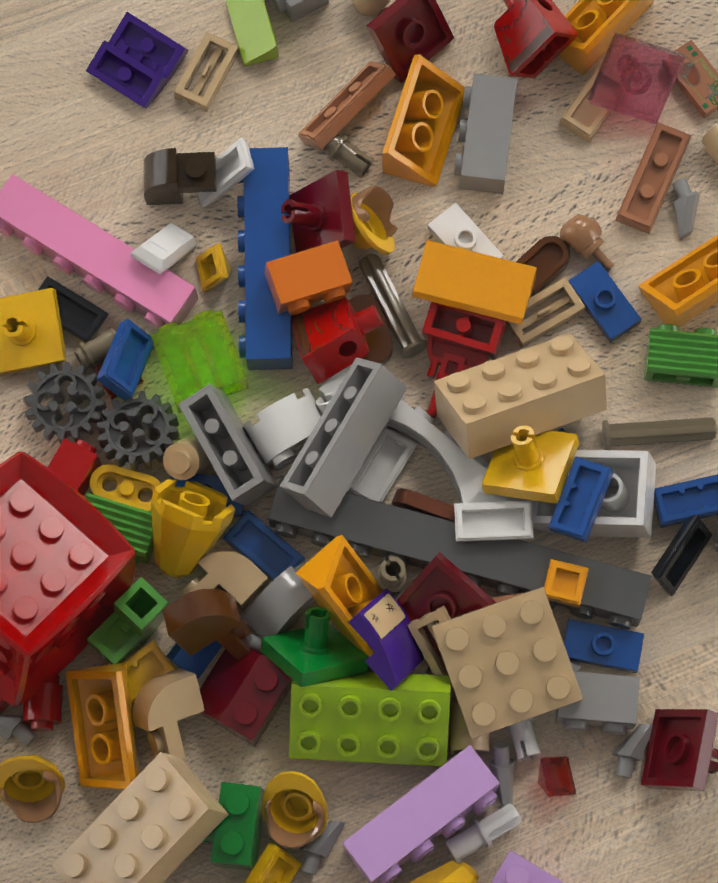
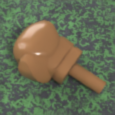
(583, 236)

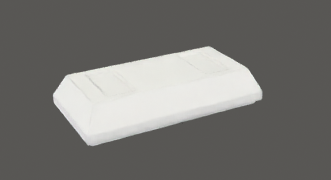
(230, 169)
(164, 248)
(382, 465)
(493, 521)

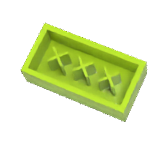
(369, 723)

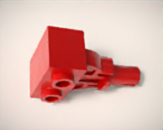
(459, 341)

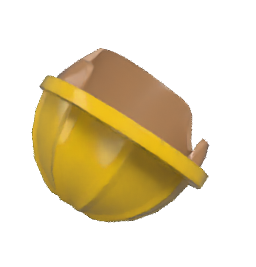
(372, 220)
(31, 787)
(294, 809)

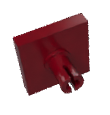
(409, 30)
(321, 212)
(441, 586)
(681, 749)

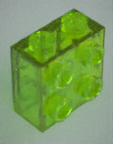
(199, 355)

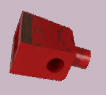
(532, 35)
(333, 336)

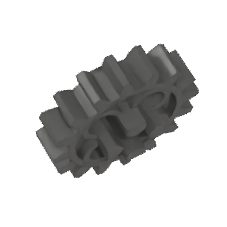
(50, 386)
(115, 437)

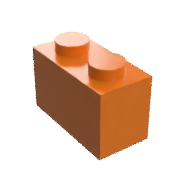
(308, 278)

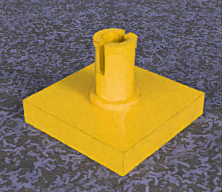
(30, 331)
(532, 465)

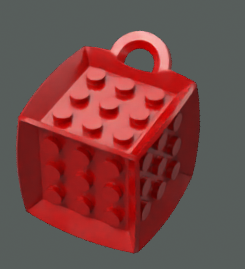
(57, 574)

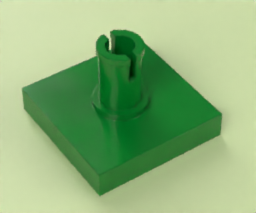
(314, 652)

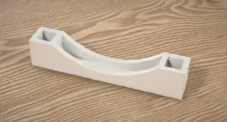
(417, 424)

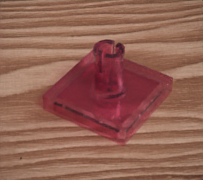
(636, 78)

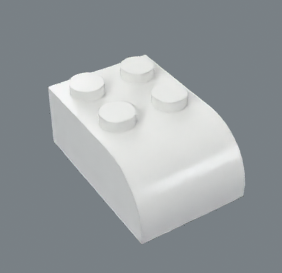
(628, 500)

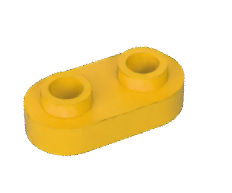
(129, 485)

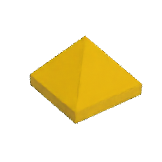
(212, 267)

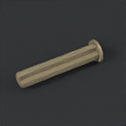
(392, 306)
(658, 431)

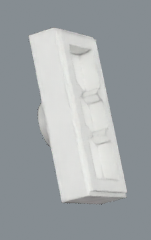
(458, 230)

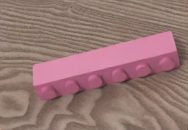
(92, 254)

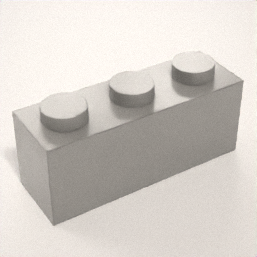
(486, 133)
(227, 445)

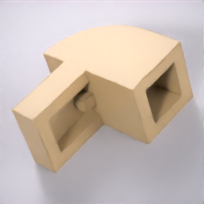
(231, 574)
(164, 703)

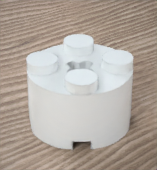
(284, 428)

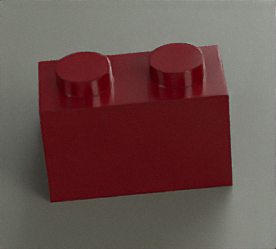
(244, 694)

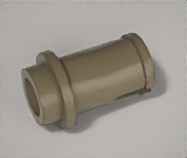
(349, 155)
(94, 350)

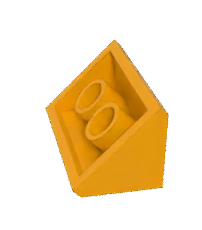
(596, 25)
(423, 124)
(474, 282)
(685, 286)
(341, 586)
(103, 726)

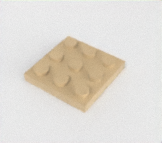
(507, 662)

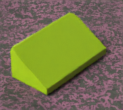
(253, 31)

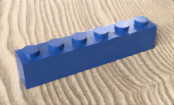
(263, 240)

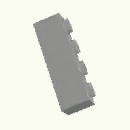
(343, 437)

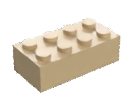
(530, 387)
(145, 828)

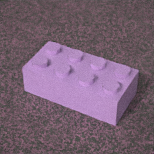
(422, 816)

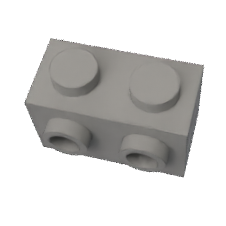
(606, 703)

